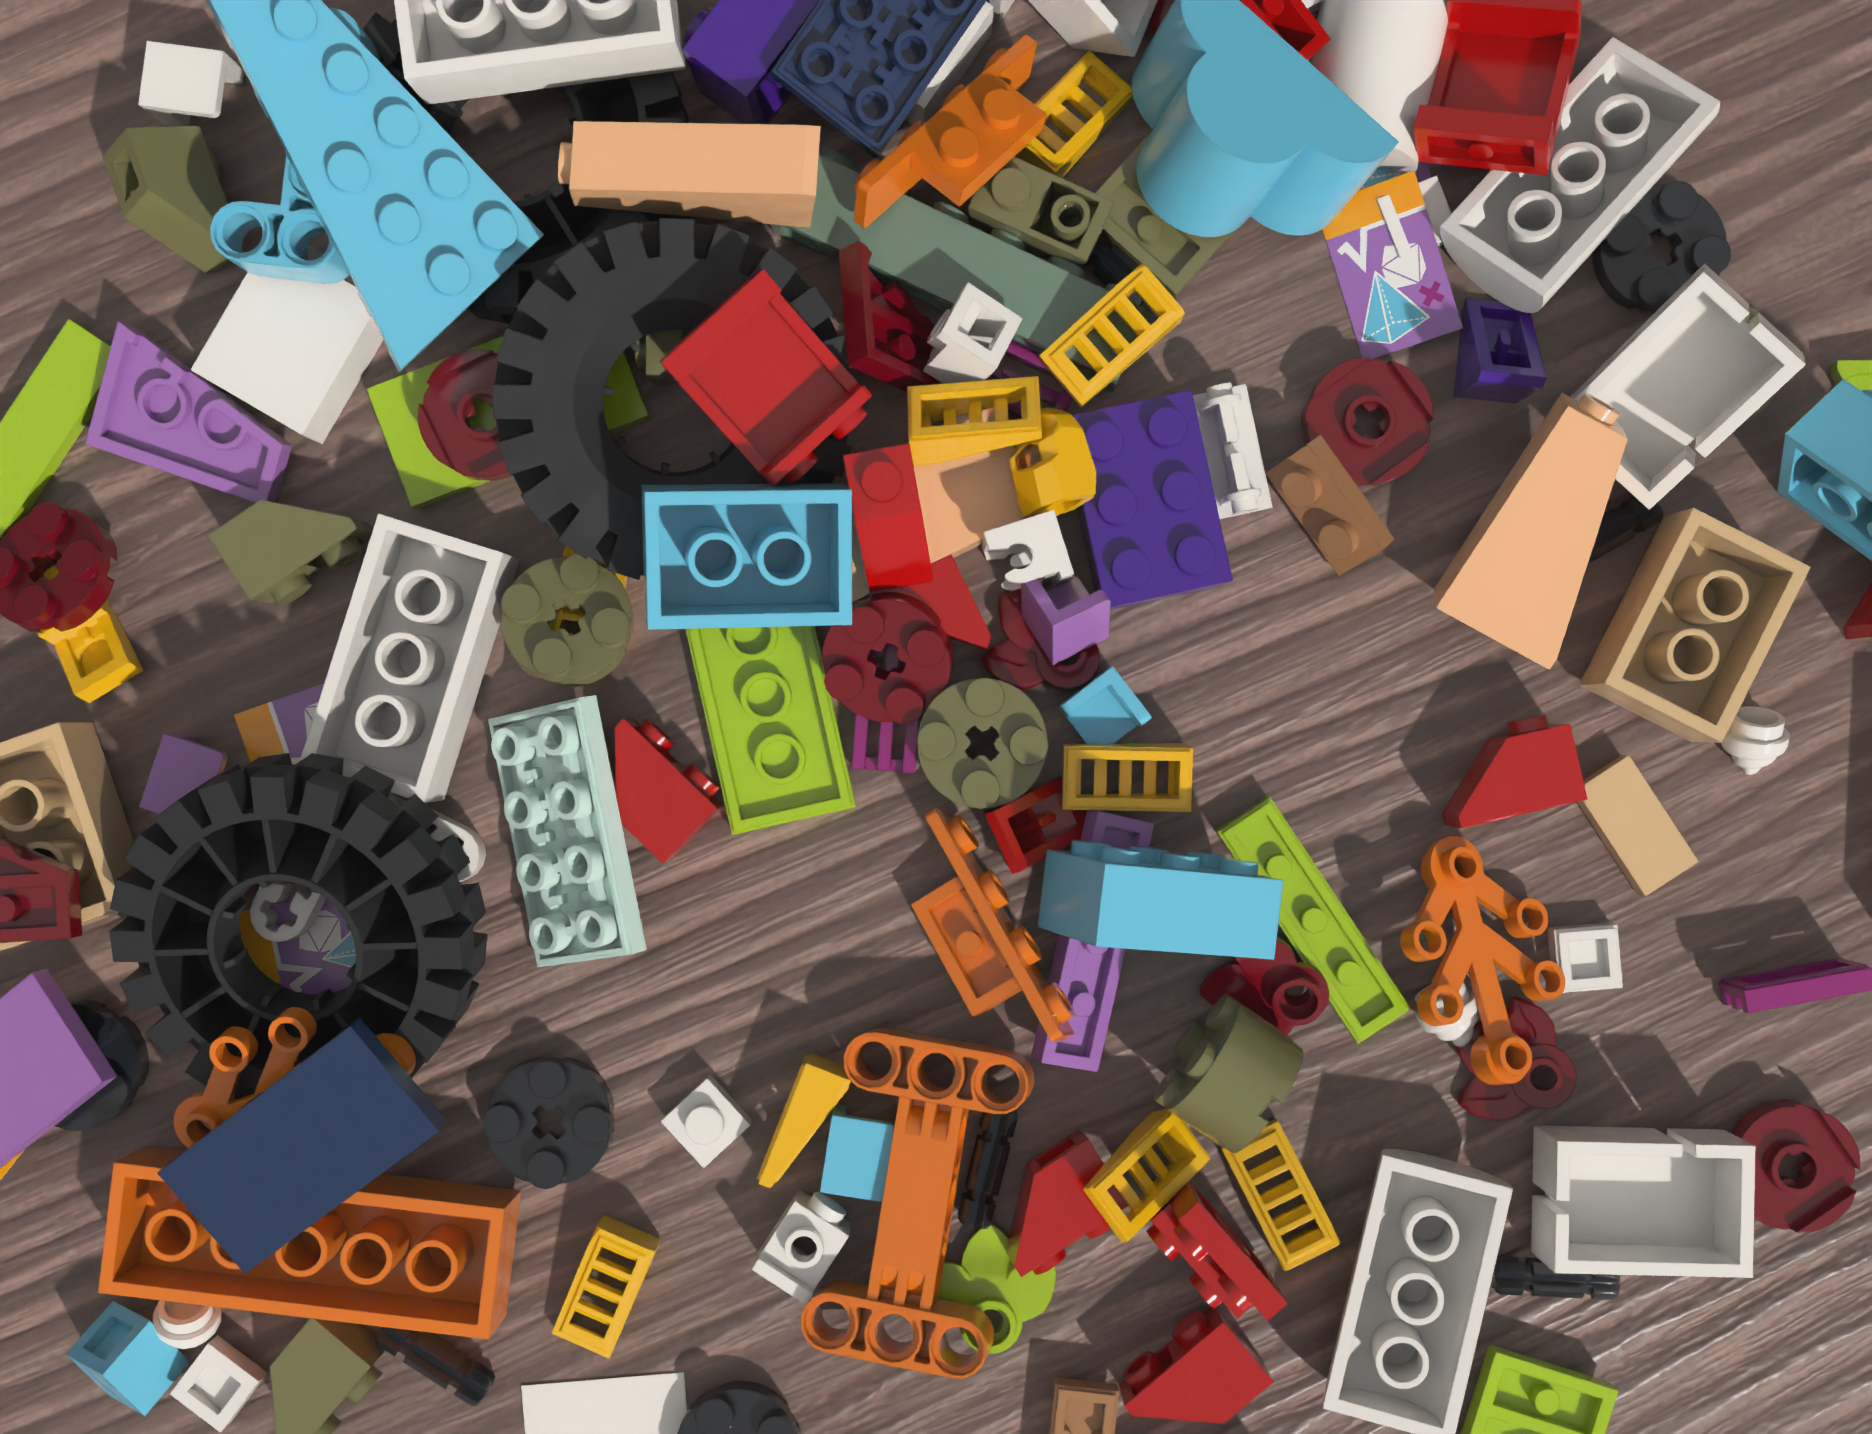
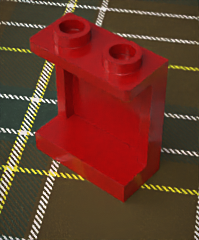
(1500, 85)
(767, 380)

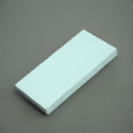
(567, 833)

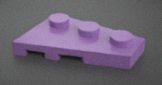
(181, 423)

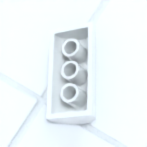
(1385, 62)
(1614, 141)
(1417, 1293)

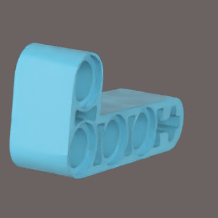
(286, 226)

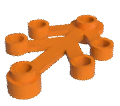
(1476, 951)
(217, 1100)

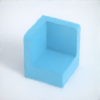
(1104, 709)
(856, 1156)
(127, 1358)

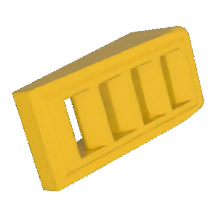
(1048, 149)
(1158, 300)
(953, 440)
(1178, 785)
(811, 1099)
(1185, 1160)
(628, 1243)
(1304, 1244)

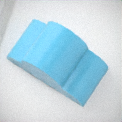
(1245, 127)

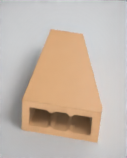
(695, 169)
(957, 504)
(1537, 534)

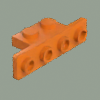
(961, 143)
(977, 938)

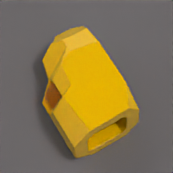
(1054, 470)

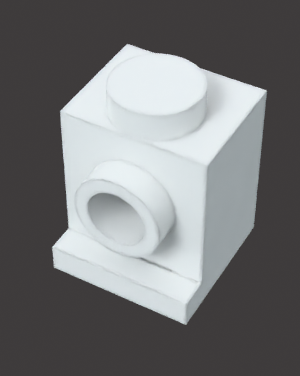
(970, 338)
(787, 1265)

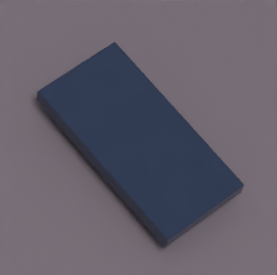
(871, 61)
(303, 1146)

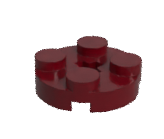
(1379, 386)
(446, 415)
(82, 565)
(921, 644)
(1826, 1172)

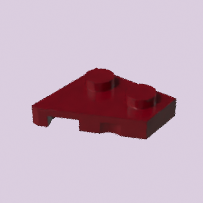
(882, 324)
(37, 896)

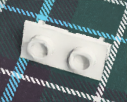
(1232, 450)

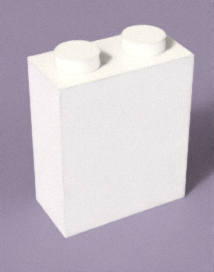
(292, 349)

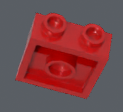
(1222, 1260)

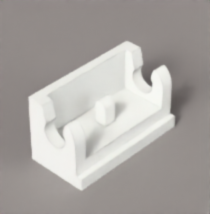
(1036, 544)

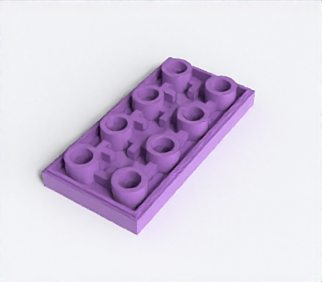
(44, 1062)

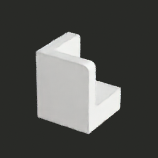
(185, 82)

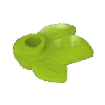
(992, 1282)

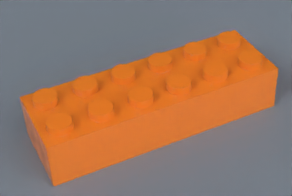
(385, 1257)

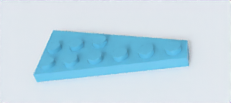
(384, 178)

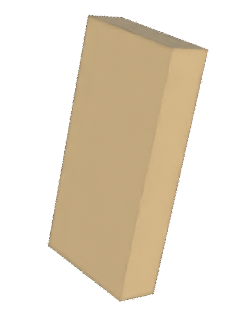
(1635, 826)

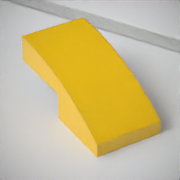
(94, 653)

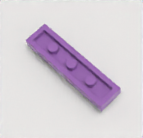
(1086, 971)

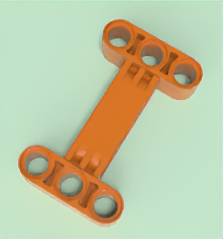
(917, 1207)

